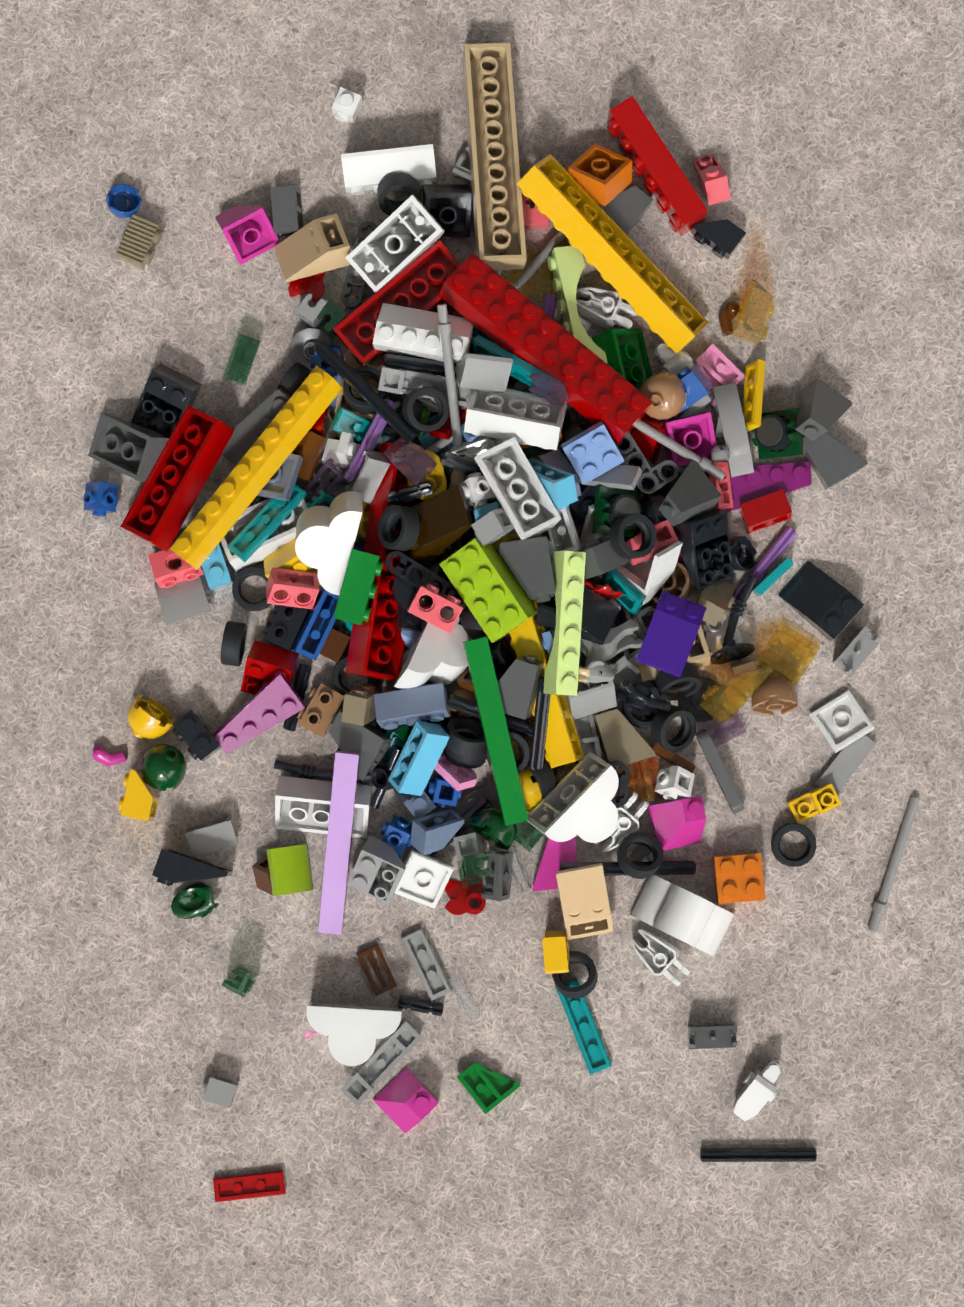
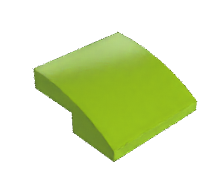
(289, 870)

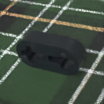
(623, 783)

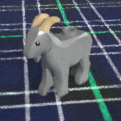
(597, 655)

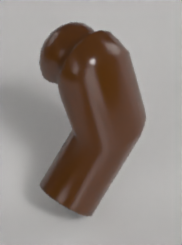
(726, 316)

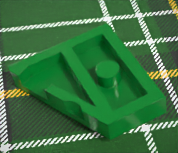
(486, 1086)

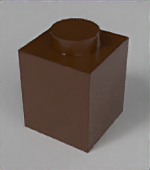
(335, 644)

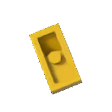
(556, 952)

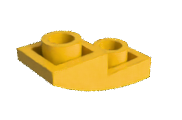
(813, 803)

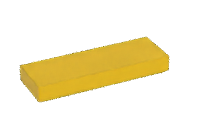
(753, 394)

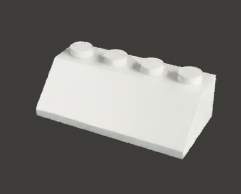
(366, 169)
(416, 333)
(515, 415)
(518, 489)
(280, 537)
(306, 806)

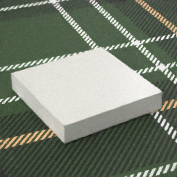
(842, 721)
(424, 878)

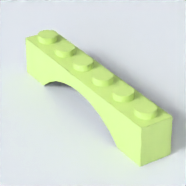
(567, 267)
(563, 663)

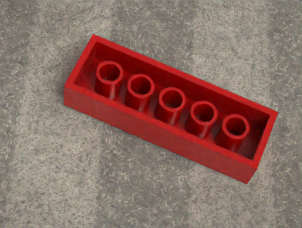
(656, 166)
(414, 288)
(177, 478)

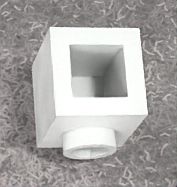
(346, 105)

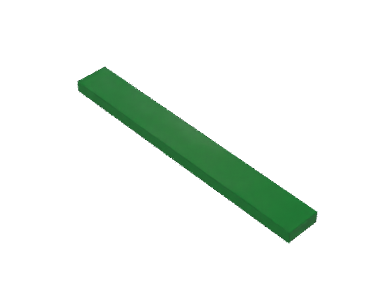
(495, 730)

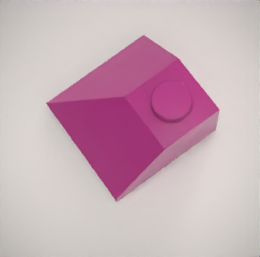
(247, 231)
(693, 433)
(678, 822)
(406, 1100)

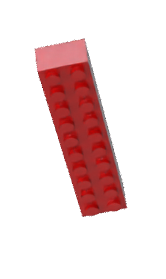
(539, 340)
(377, 644)

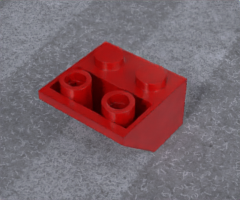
(264, 662)

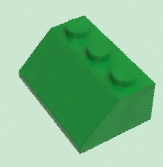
(626, 354)
(358, 587)

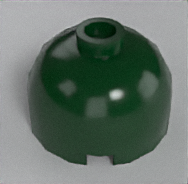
(163, 767)
(491, 826)

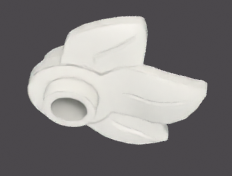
(715, 636)

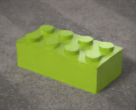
(488, 589)

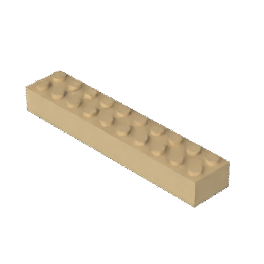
(494, 155)

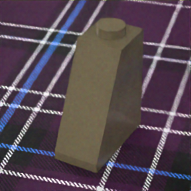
(619, 738)

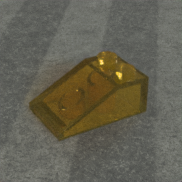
(753, 314)
(726, 699)

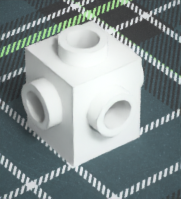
(477, 491)
(674, 782)

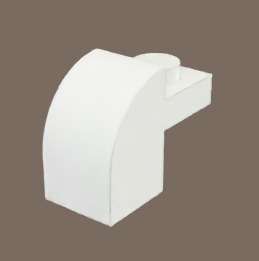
(341, 450)

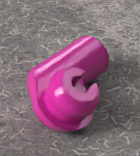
(106, 758)

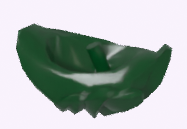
(194, 901)

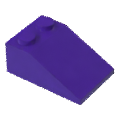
(671, 634)

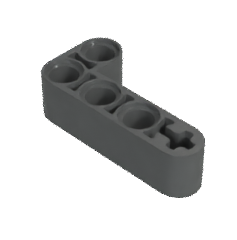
(653, 474)

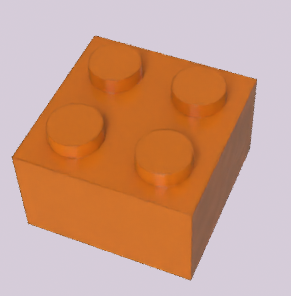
(602, 173)
(738, 878)

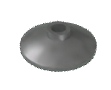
(302, 342)

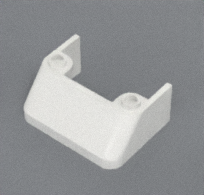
(645, 576)

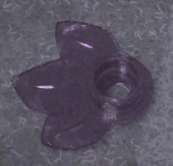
(550, 388)

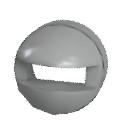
(720, 454)

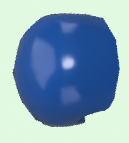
(117, 200)

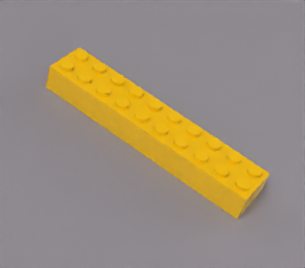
(612, 253)

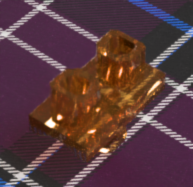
(641, 780)

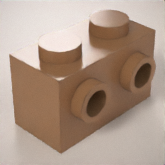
(321, 709)

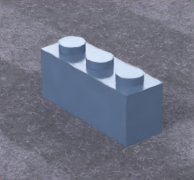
(411, 705)

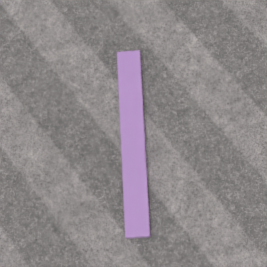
(338, 842)

